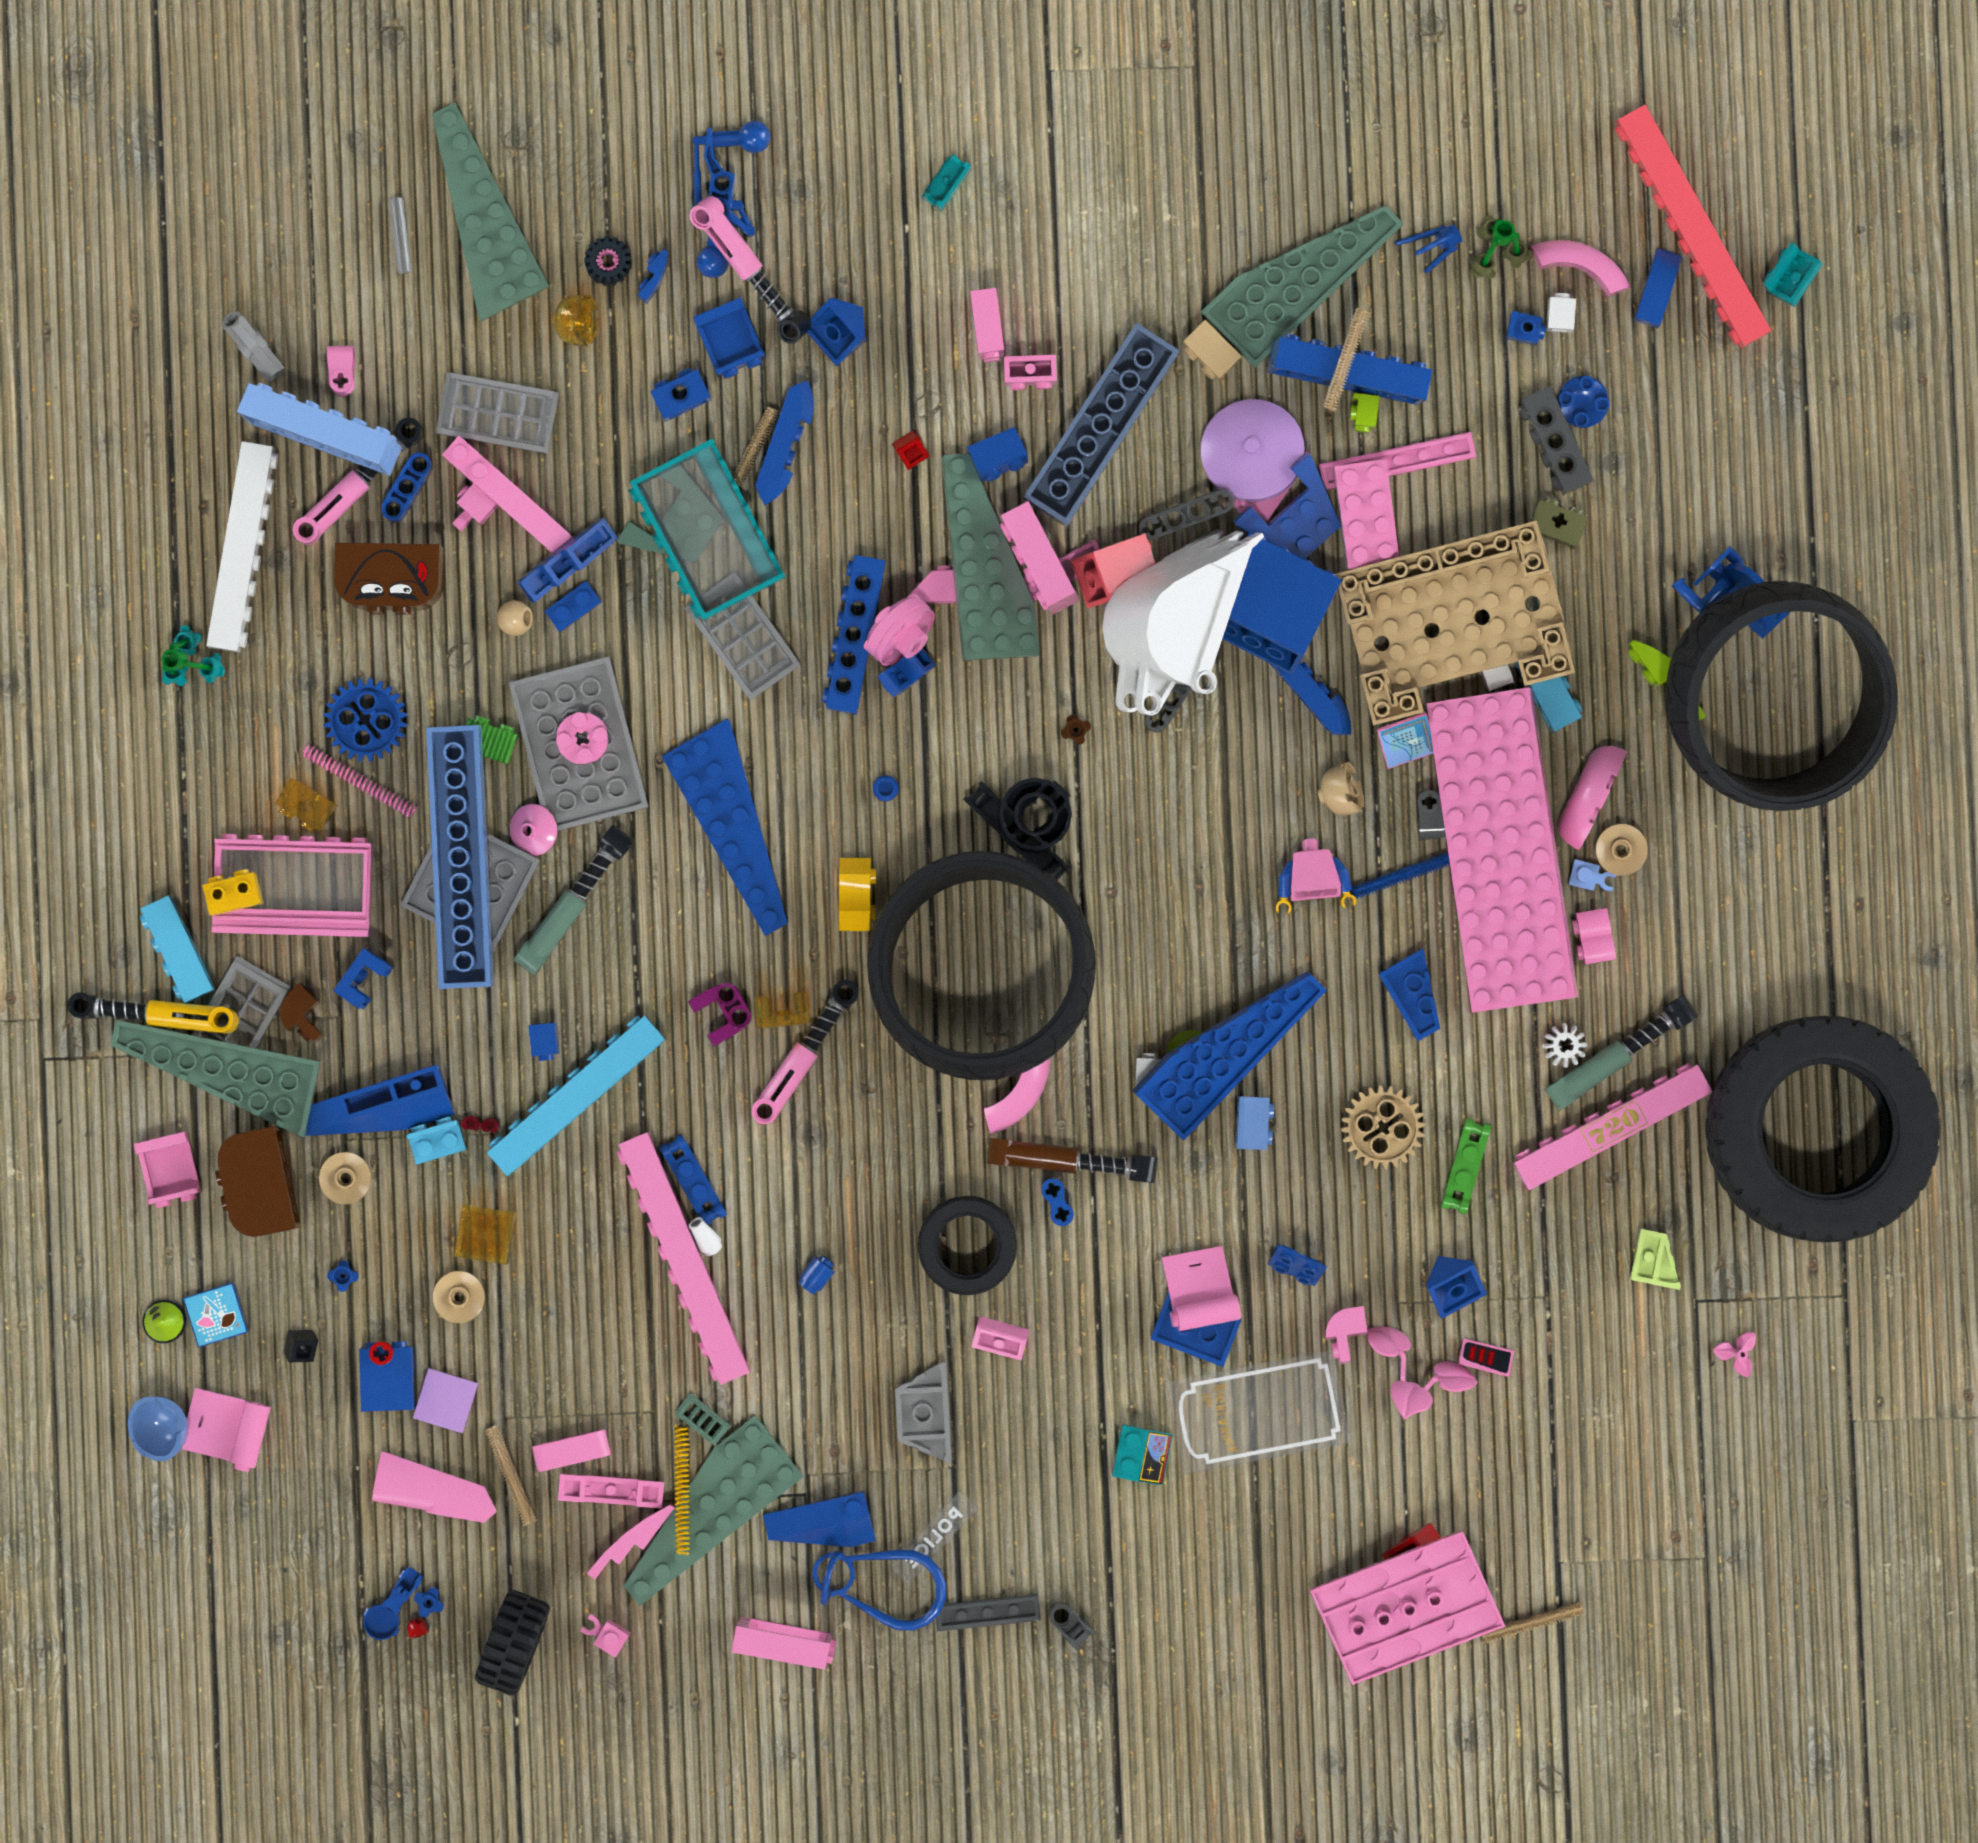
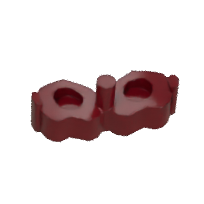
(473, 1123)

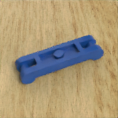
(693, 1179)

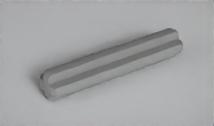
(400, 235)

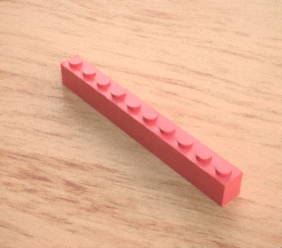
(1692, 226)

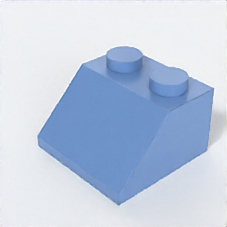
(1252, 1123)

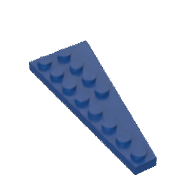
(719, 795)

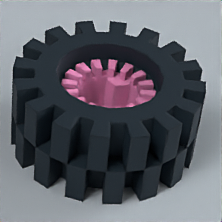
(621, 259)

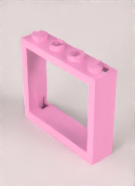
(783, 1643)

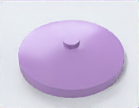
(1252, 449)

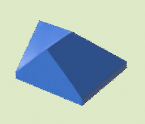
(838, 329)
(1454, 1285)

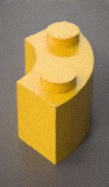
(855, 894)

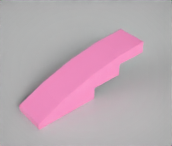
(638, 1534)

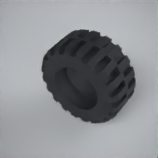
(512, 1642)

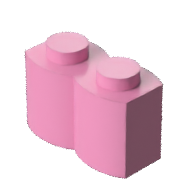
(1594, 936)

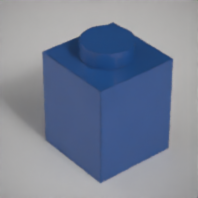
(544, 1041)

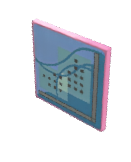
(1406, 740)

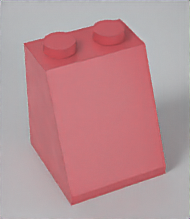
(1107, 568)

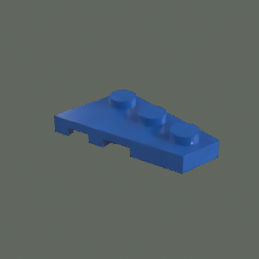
(1412, 993)

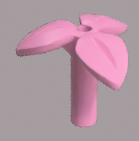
(1742, 1363)

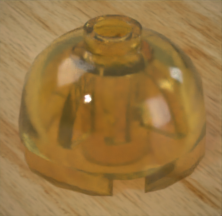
(575, 320)

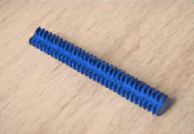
(1401, 875)

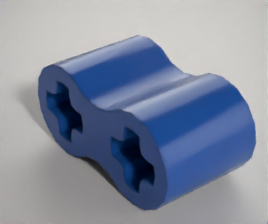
(1056, 1202)

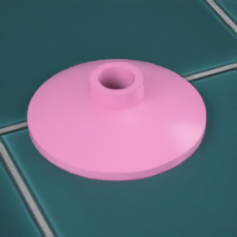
(542, 826)

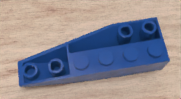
(384, 1106)

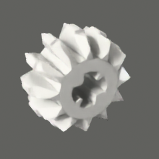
(1566, 1053)

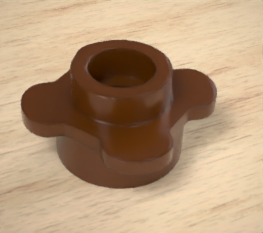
(1083, 727)

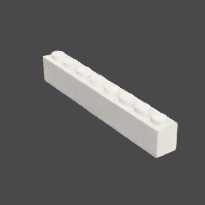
(241, 547)

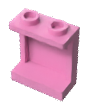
(169, 1169)

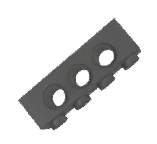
(1546, 402)

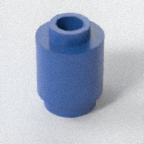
(817, 1274)

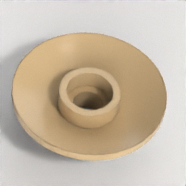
(1635, 849)
(332, 1172)
(448, 1306)

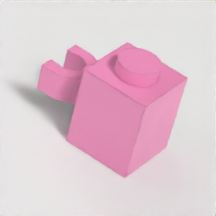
(475, 506)
(609, 1637)

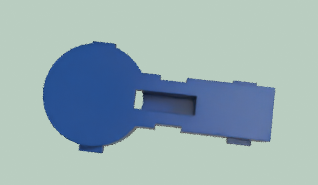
(382, 1622)

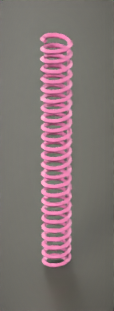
(359, 781)

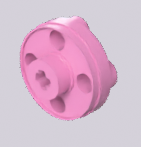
(900, 630)

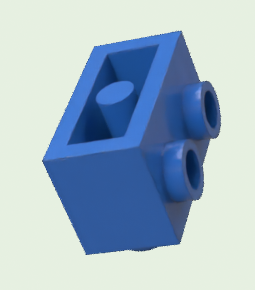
(998, 455)

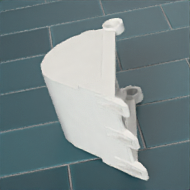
(1173, 617)

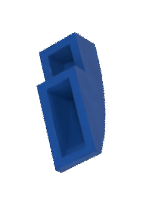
(1657, 288)

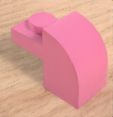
(1345, 1324)

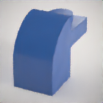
(906, 672)

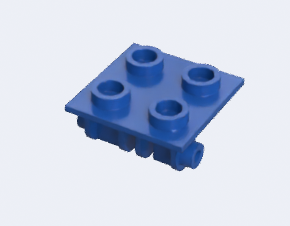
(1305, 1269)

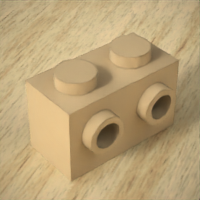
(1211, 351)

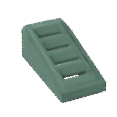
(696, 1426)

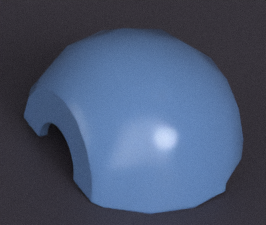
(157, 1427)

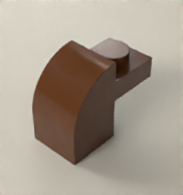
(294, 1010)

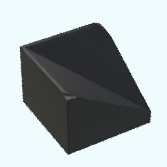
(300, 1346)

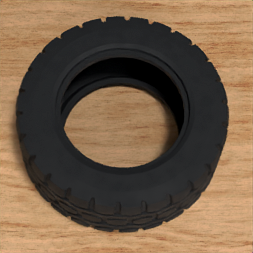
(1907, 1120)

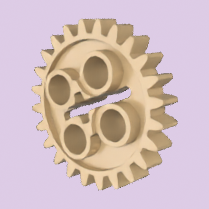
(1370, 1107)

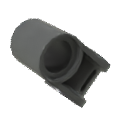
(1430, 820)
(1071, 1625)

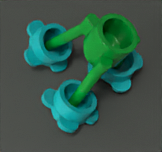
(176, 663)

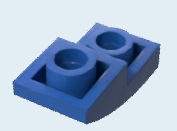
(657, 267)

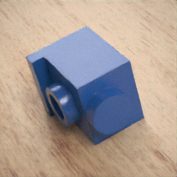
(1516, 332)

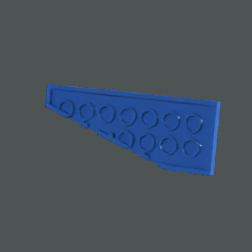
(1208, 1067)

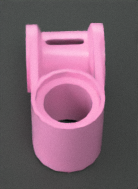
(341, 365)

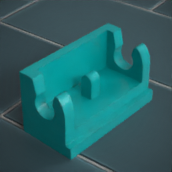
(946, 182)

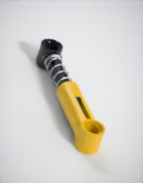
(156, 1013)

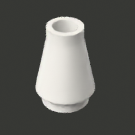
(706, 1239)

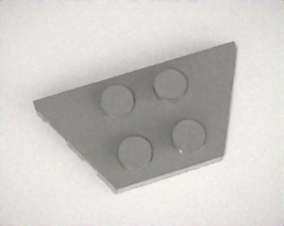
(924, 1413)

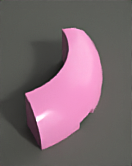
(1583, 257)
(1590, 794)
(1020, 1099)

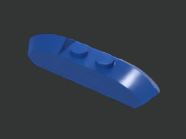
(796, 409)
(1329, 712)

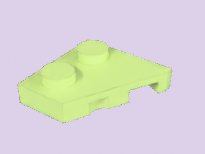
(1654, 1261)

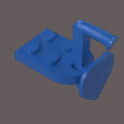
(1727, 580)

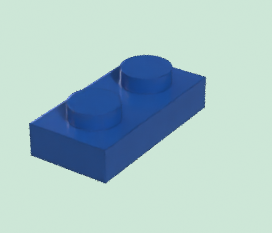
(573, 606)

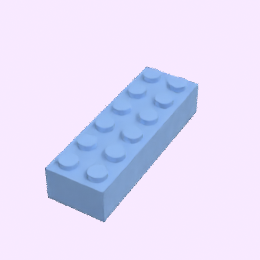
(319, 428)

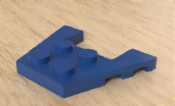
(1303, 522)

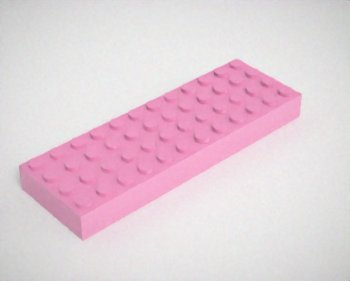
(1502, 850)

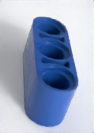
(407, 500)

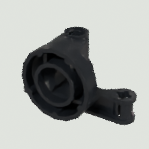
(1004, 818)

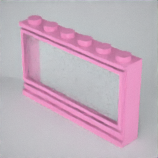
(302, 884)

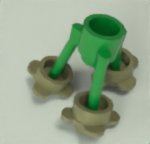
(1499, 233)

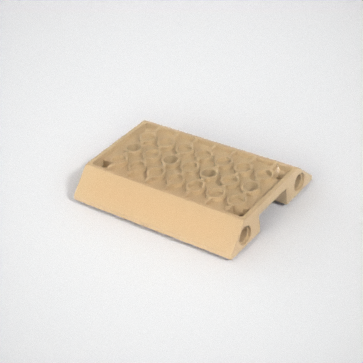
(1448, 589)

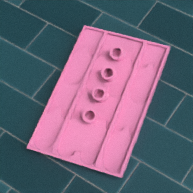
(1407, 1607)

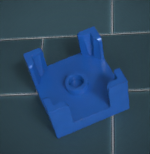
(357, 974)

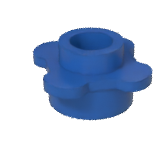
(350, 1276)
(432, 1595)

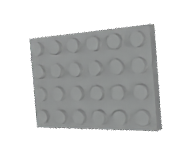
(570, 790)

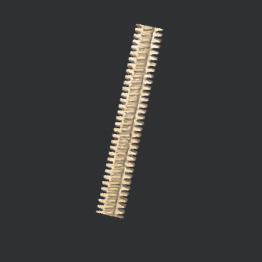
(1345, 359)
(754, 446)
(510, 1475)
(1535, 1621)

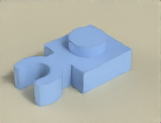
(1586, 875)

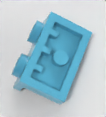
(436, 1141)

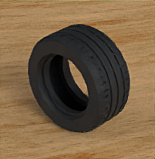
(957, 1282)

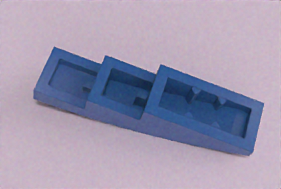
(567, 560)

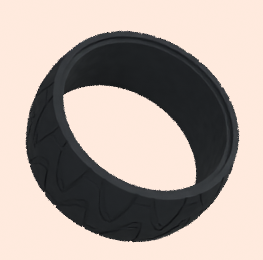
(1855, 753)
(938, 877)

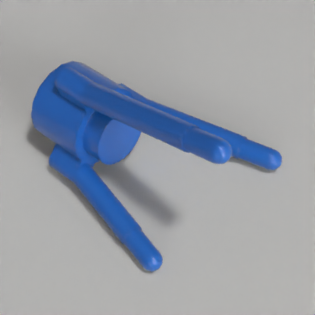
(1447, 238)

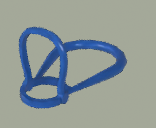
(899, 1554)

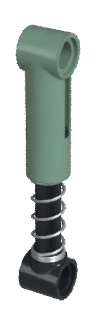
(571, 903)
(1618, 1054)

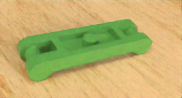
(1465, 1166)

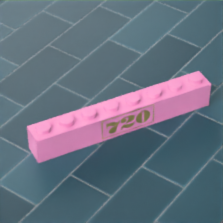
(1611, 1127)

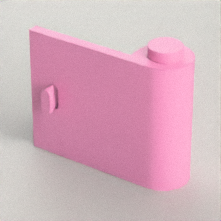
(1199, 1292)
(229, 1428)

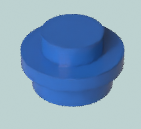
(885, 788)

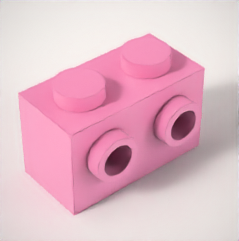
(1030, 370)

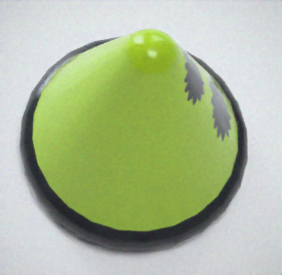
(164, 1321)

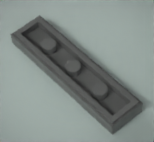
(988, 1612)

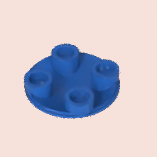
(1583, 401)

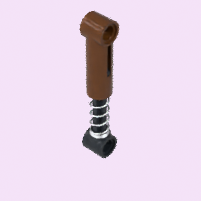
(1069, 1159)

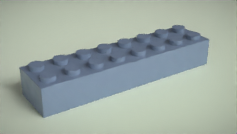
(1101, 425)

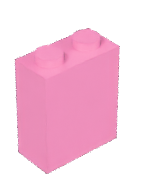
(987, 324)

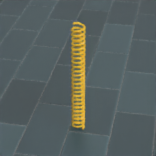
(681, 1490)

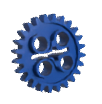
(347, 734)

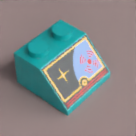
(1142, 1454)

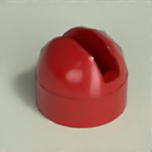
(417, 1628)

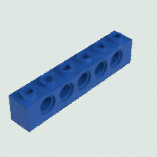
(874, 571)

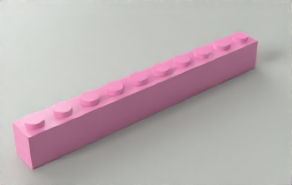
(683, 1256)

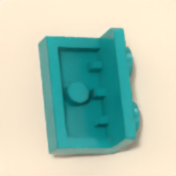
(1791, 275)

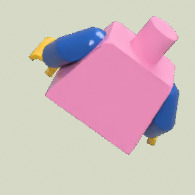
(1313, 876)

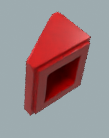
(910, 450)

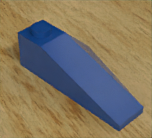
(830, 1521)

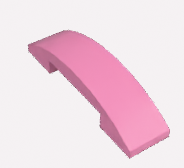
(610, 1490)

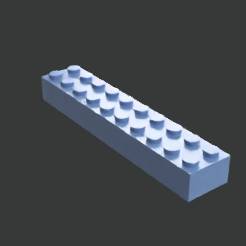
(460, 856)

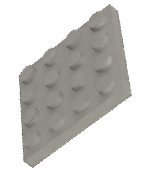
(508, 879)

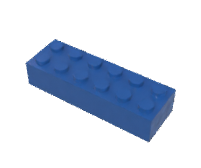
(1368, 374)

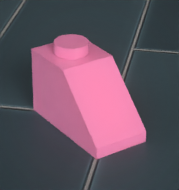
(937, 587)

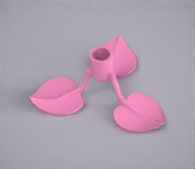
(1409, 1396)

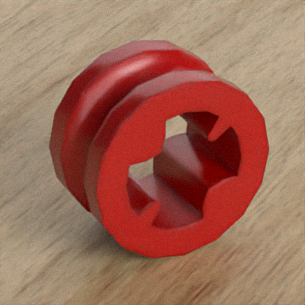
(386, 1346)

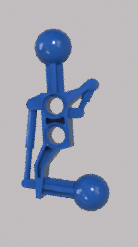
(753, 138)

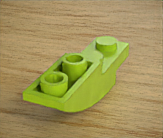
(1654, 663)

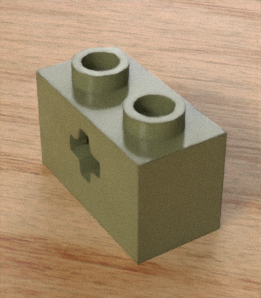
(1566, 534)

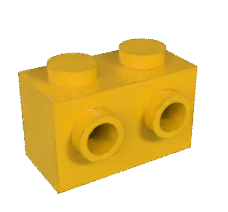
(232, 893)

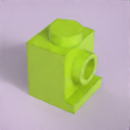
(1364, 412)

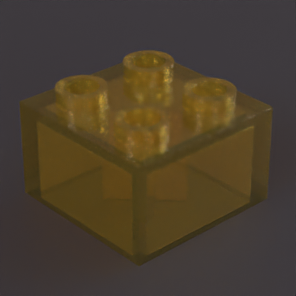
(485, 1234)

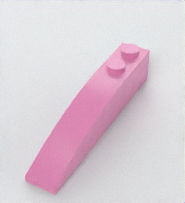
(506, 495)

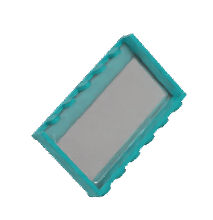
(706, 530)

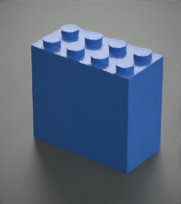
(1279, 605)

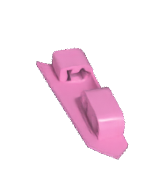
(428, 1489)

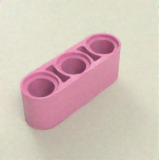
(571, 1450)

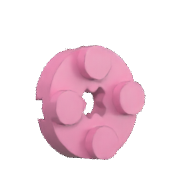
(581, 723)

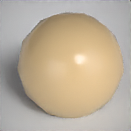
(514, 618)

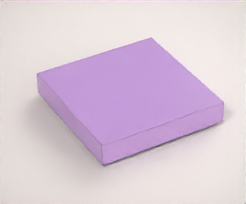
(445, 1400)

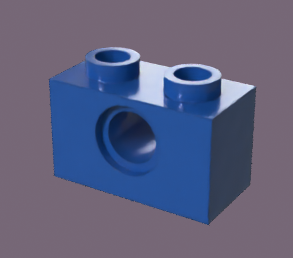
(671, 407)

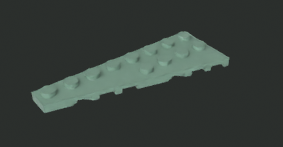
(492, 243)

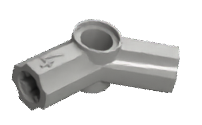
(252, 345)

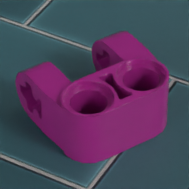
(728, 1008)

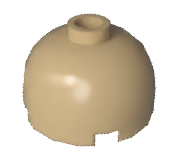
(1341, 791)

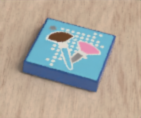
(215, 1315)

